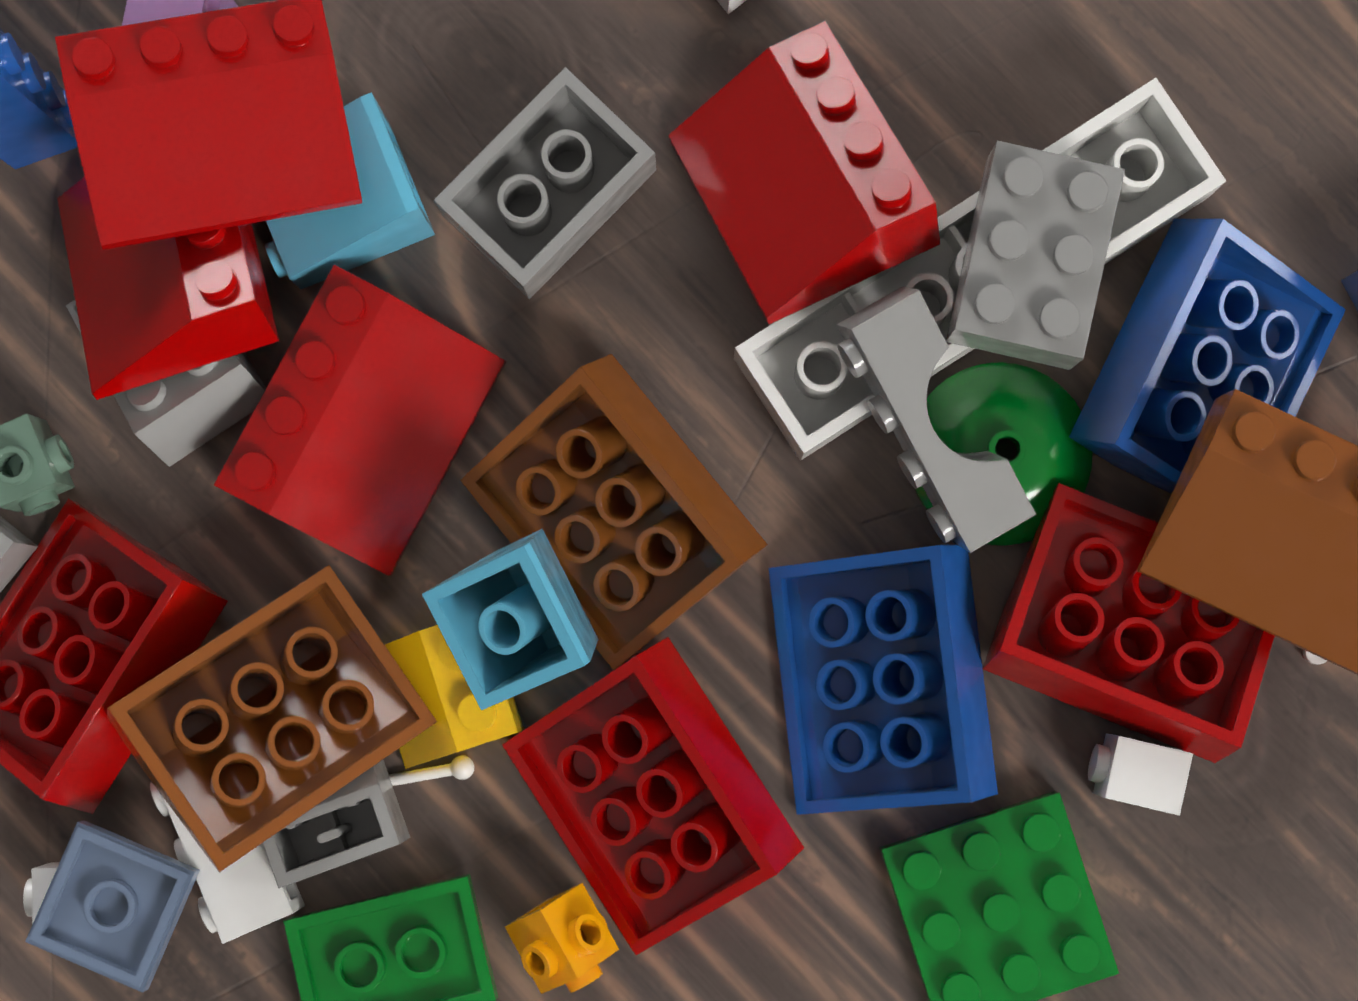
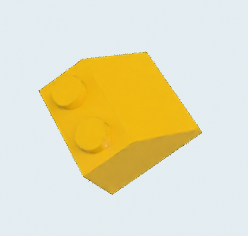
(442, 687)

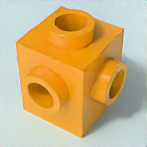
(563, 940)

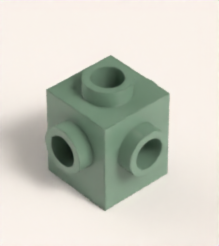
(32, 466)

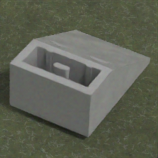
(189, 407)
(339, 830)

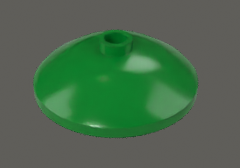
(1017, 405)

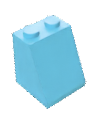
(355, 234)
(512, 620)

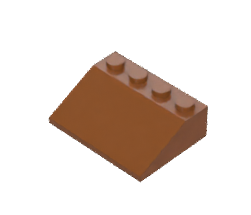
(619, 503)
(1267, 527)
(270, 718)

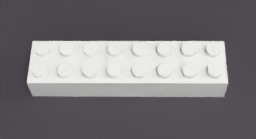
(797, 358)

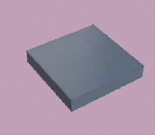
(112, 905)

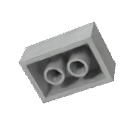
(547, 183)
(1035, 255)

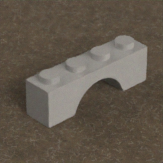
(896, 351)

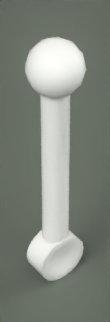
(460, 767)

